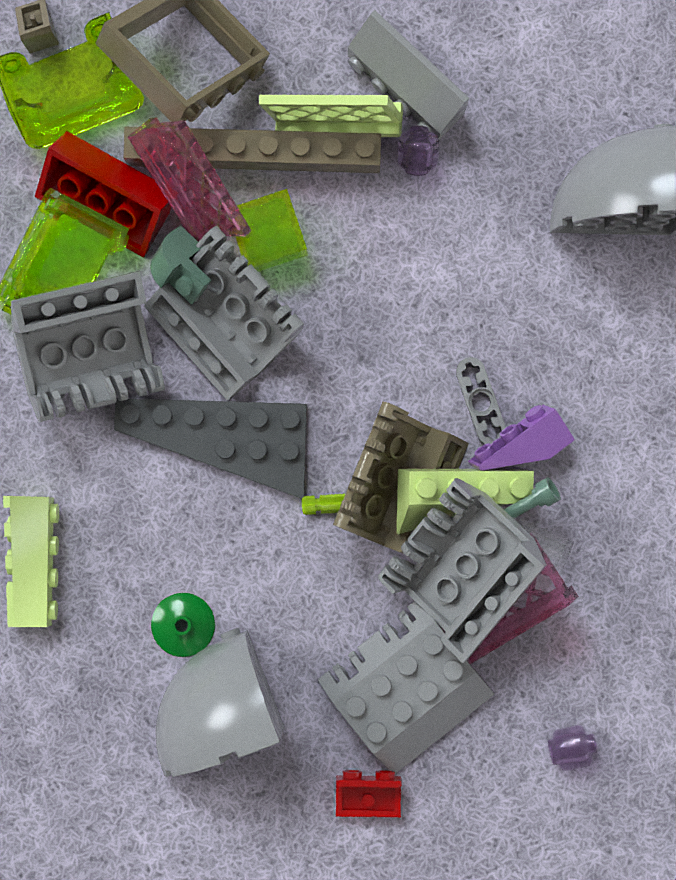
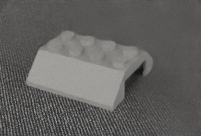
(234, 324)
(84, 344)
(466, 566)
(405, 690)

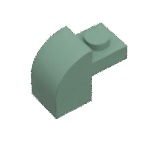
(174, 265)

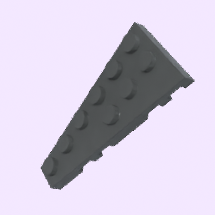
(243, 438)

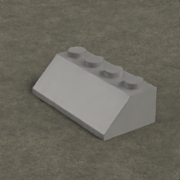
(406, 76)

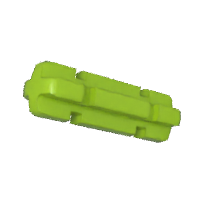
(326, 504)

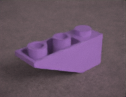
(531, 440)

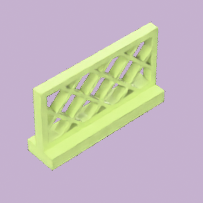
(335, 113)

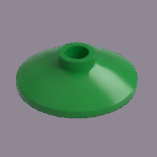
(199, 619)

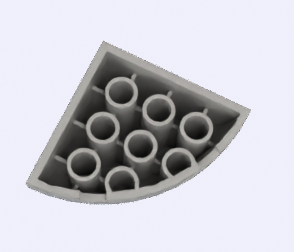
(621, 187)
(216, 708)

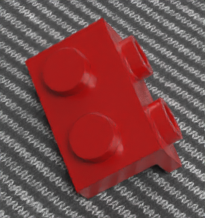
(368, 794)

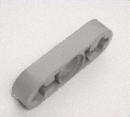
(487, 390)

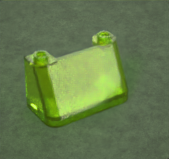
(66, 90)
(60, 249)

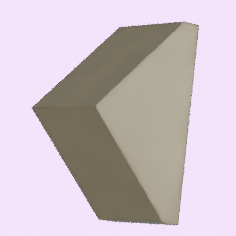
(36, 26)

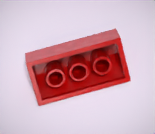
(106, 187)

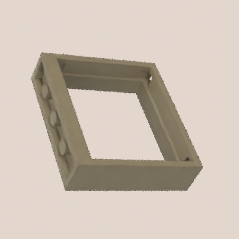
(216, 19)

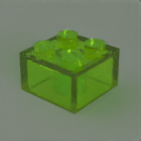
(274, 232)

